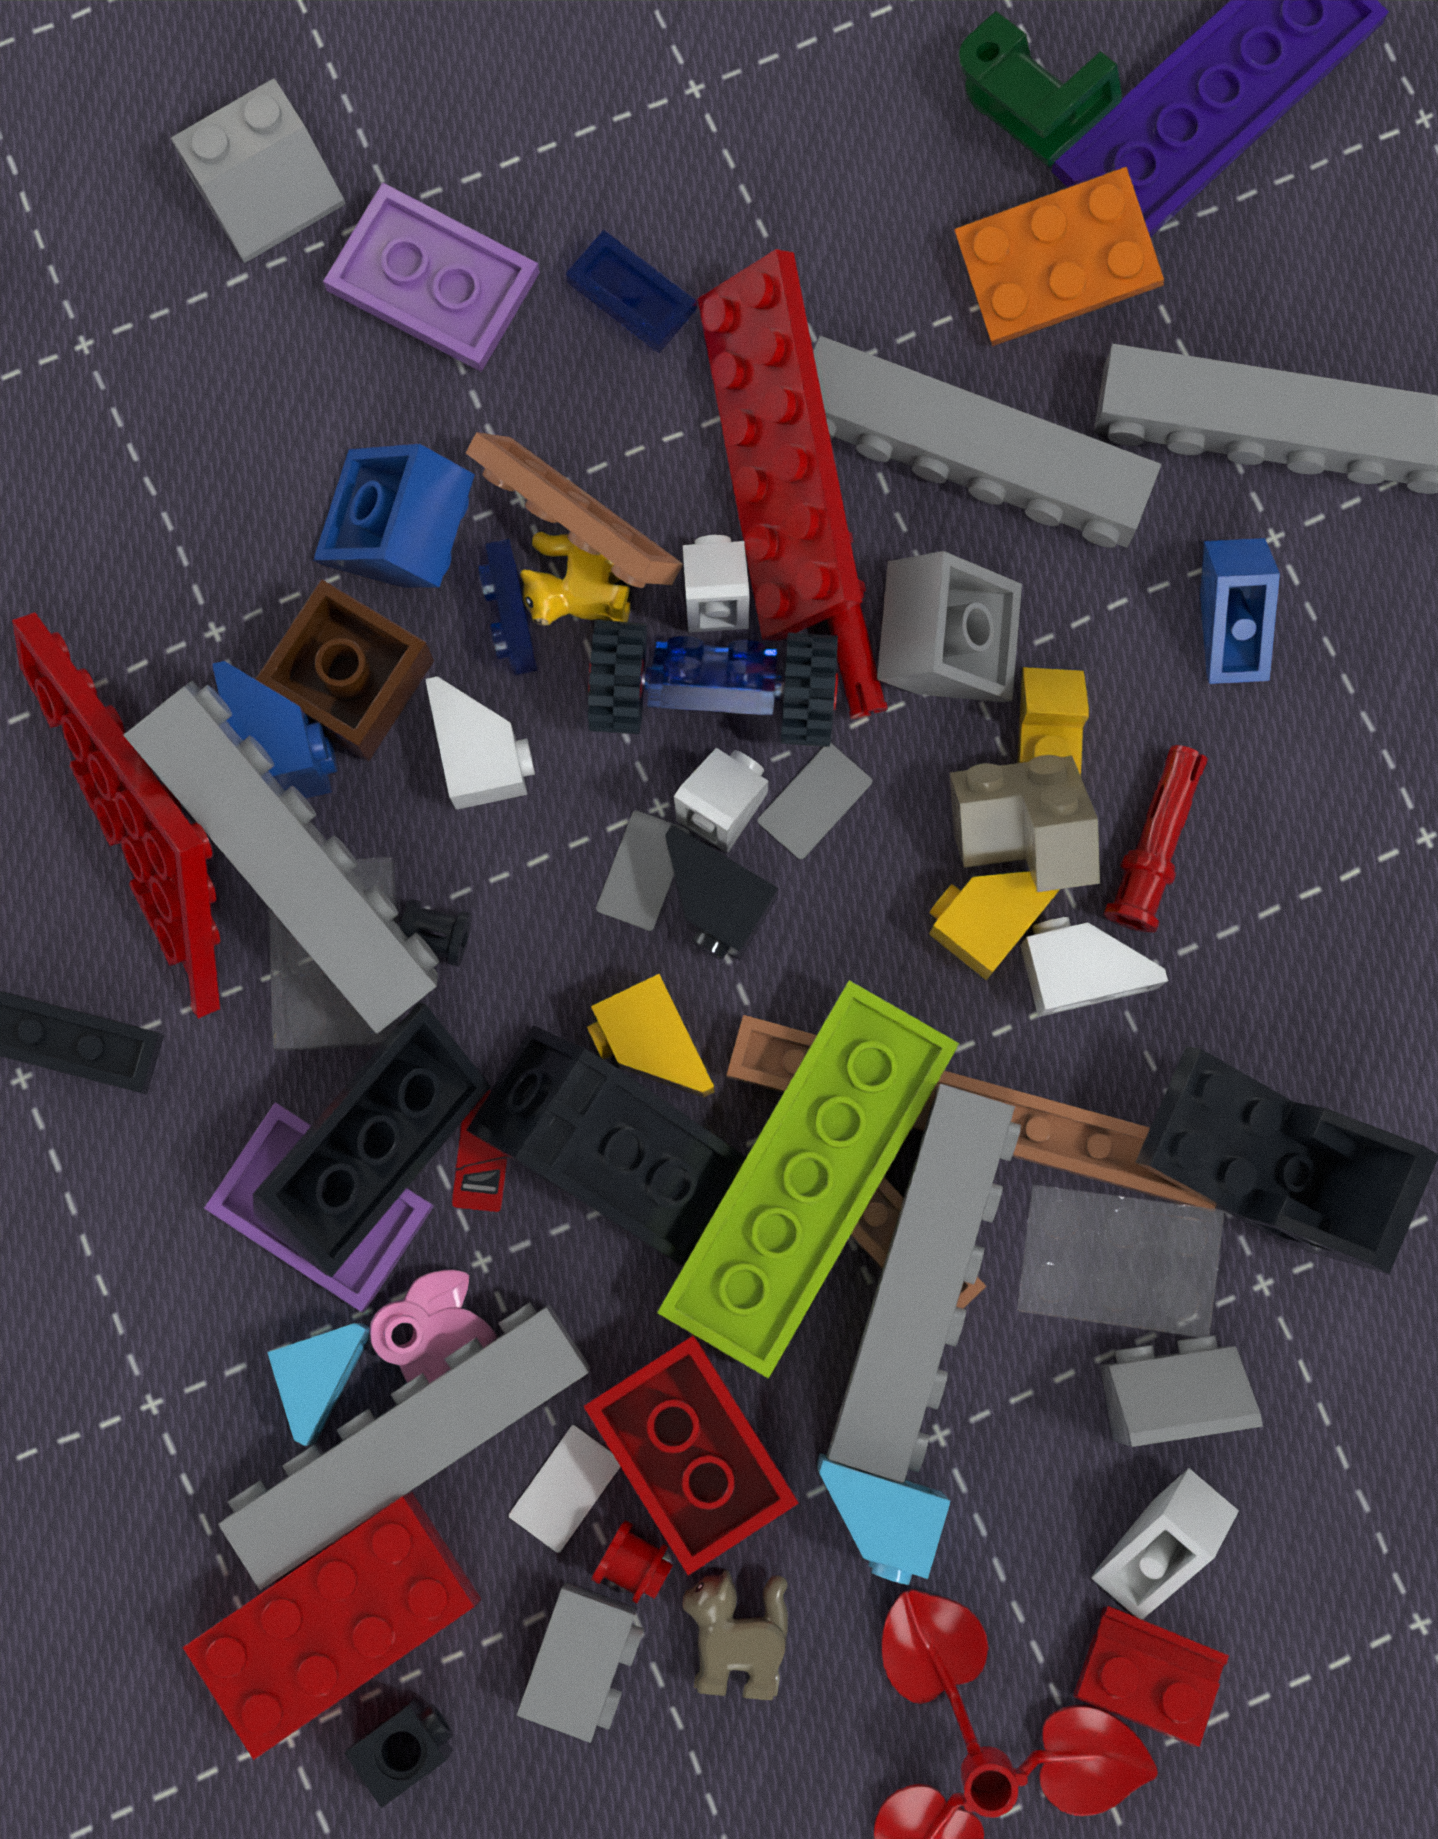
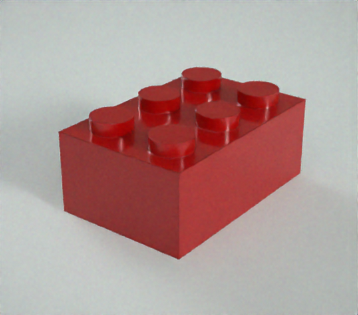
(691, 1454)

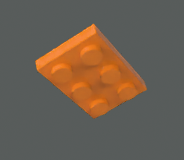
(1059, 256)

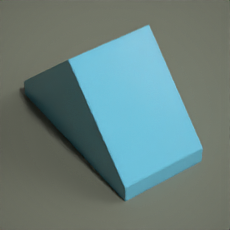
(314, 1375)

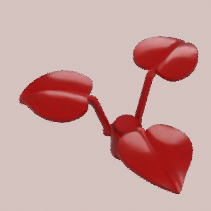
(1088, 1752)

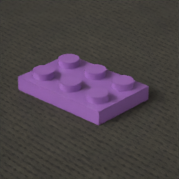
(431, 276)
(370, 1262)

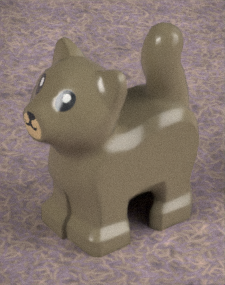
(738, 1643)

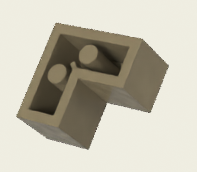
(1029, 814)

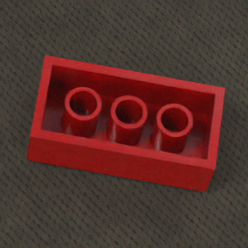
(332, 1625)

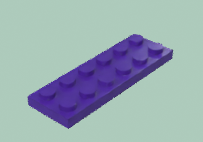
(1217, 97)

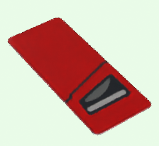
(478, 1171)

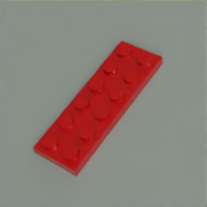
(779, 447)

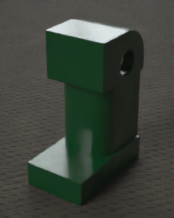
(1027, 97)

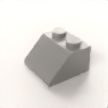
(258, 170)
(949, 628)
(1178, 1394)

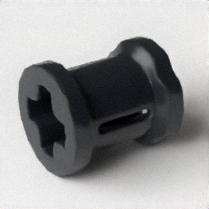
(454, 927)

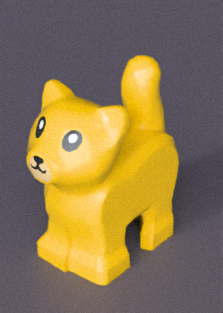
(583, 592)

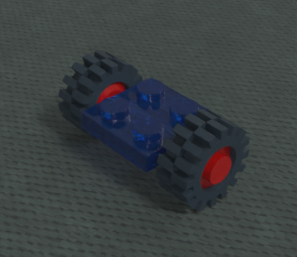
(712, 679)

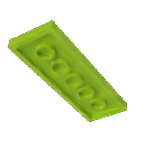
(808, 1179)

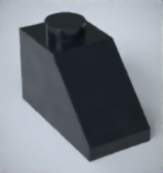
(717, 896)

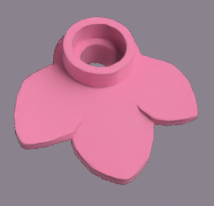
(437, 1323)

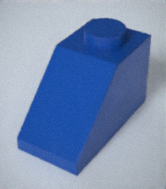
(1238, 609)

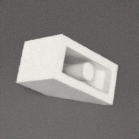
(716, 584)
(477, 748)
(721, 797)
(1083, 967)
(1166, 1544)

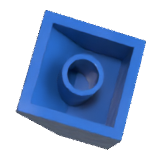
(395, 515)
(282, 728)

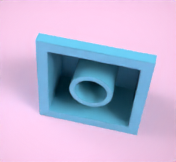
(889, 1520)

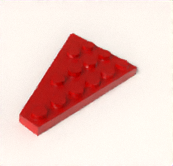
(132, 810)

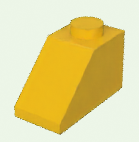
(987, 918)
(649, 1037)

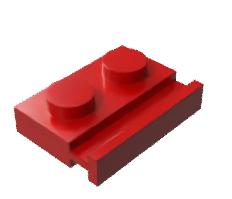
(1151, 1676)

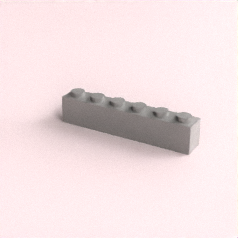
(1269, 417)
(983, 445)
(284, 855)
(921, 1284)
(404, 1445)

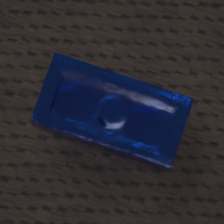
(631, 291)
(502, 583)

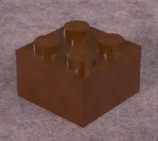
(347, 668)

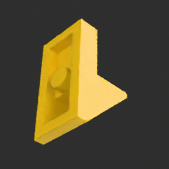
(1052, 714)

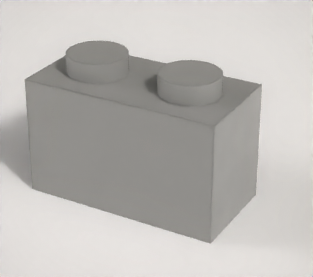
(578, 1663)

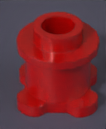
(633, 1564)

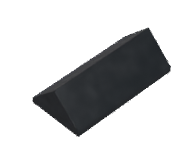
(370, 1142)

